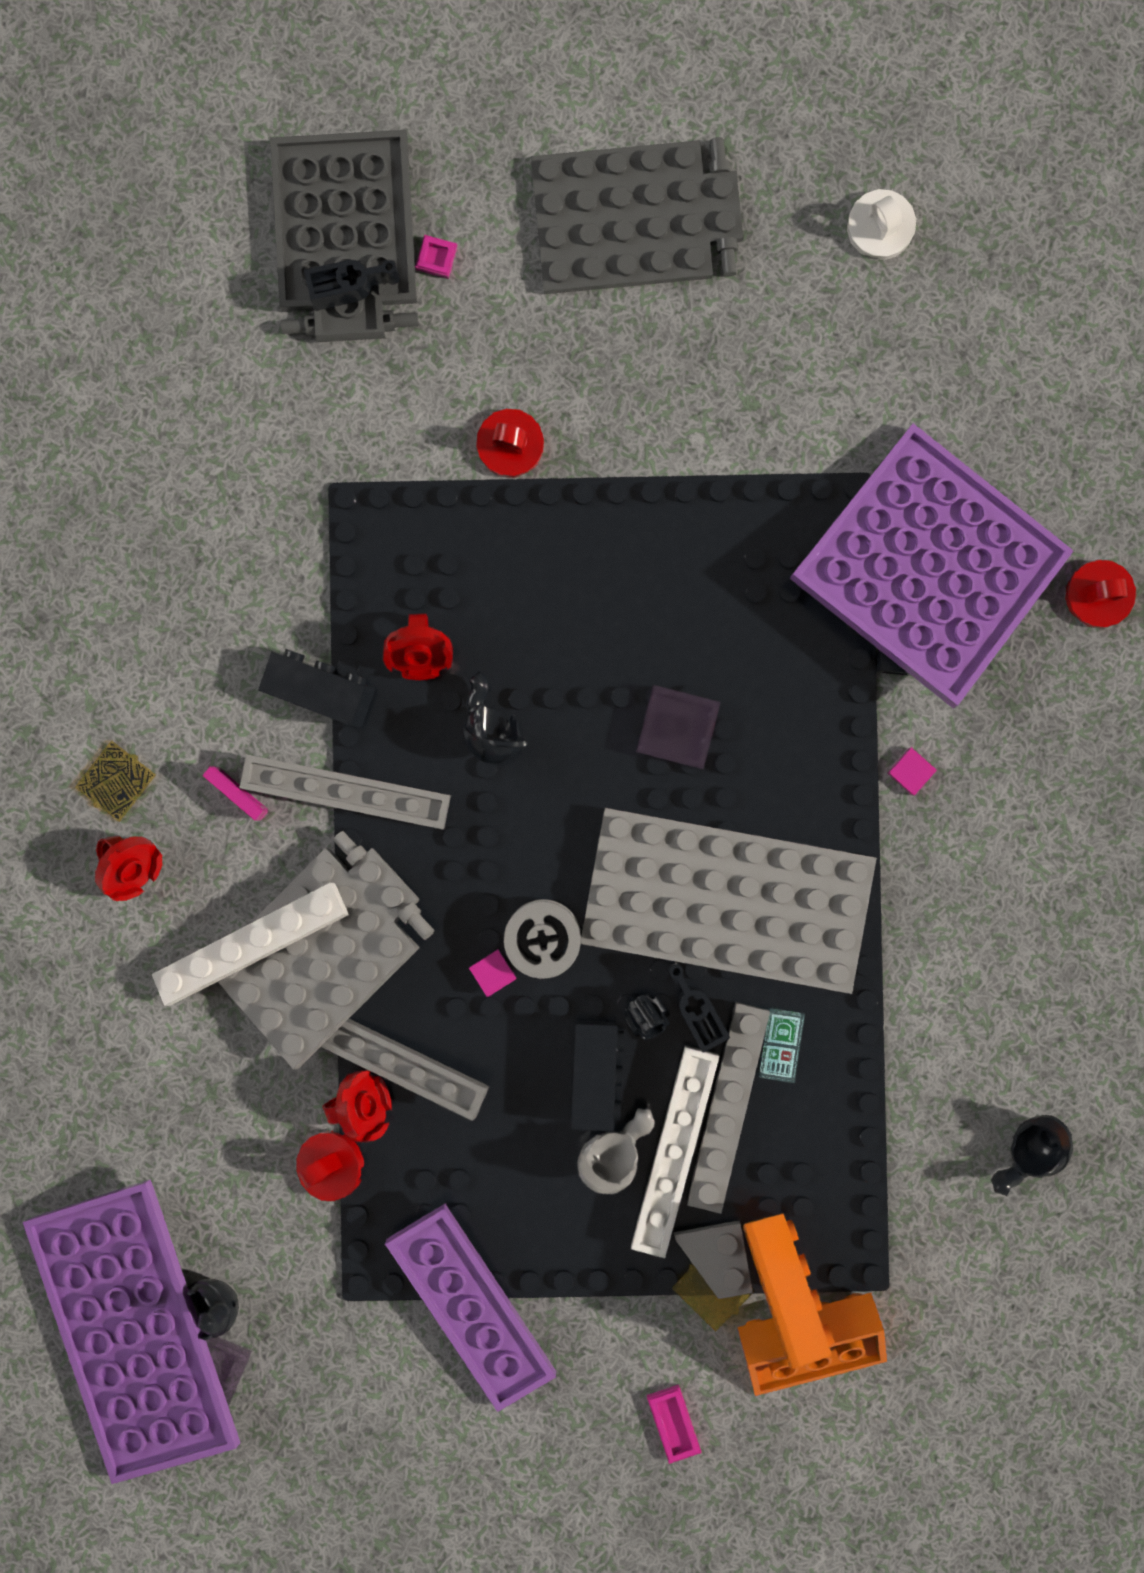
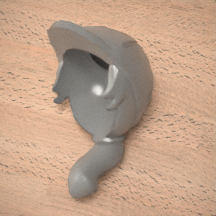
(611, 1159)

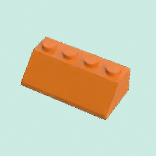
(787, 1291)
(856, 1335)

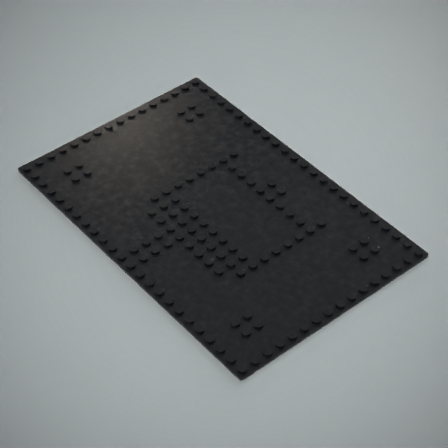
(572, 614)

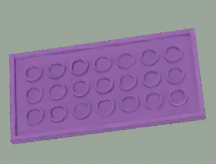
(131, 1332)

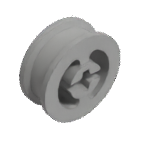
(548, 965)

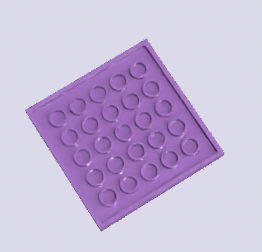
(932, 565)

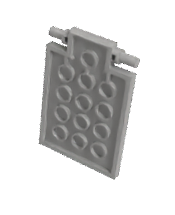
(324, 978)

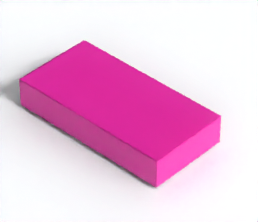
(239, 796)
(674, 1424)

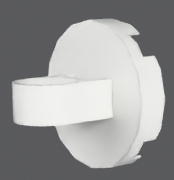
(881, 224)

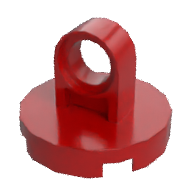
(510, 443)
(1100, 593)
(418, 650)
(126, 866)
(360, 1106)
(329, 1166)

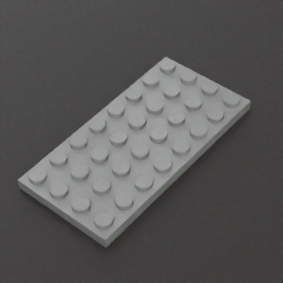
(728, 900)

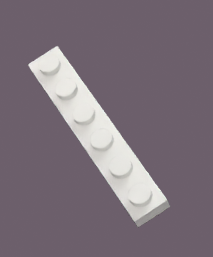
(250, 944)
(674, 1151)

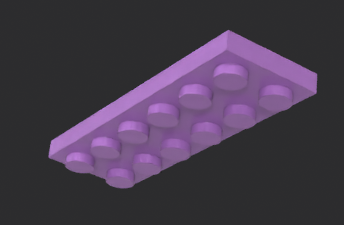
(471, 1307)

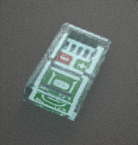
(782, 1045)

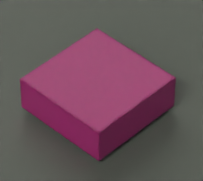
(436, 256)
(911, 771)
(492, 973)

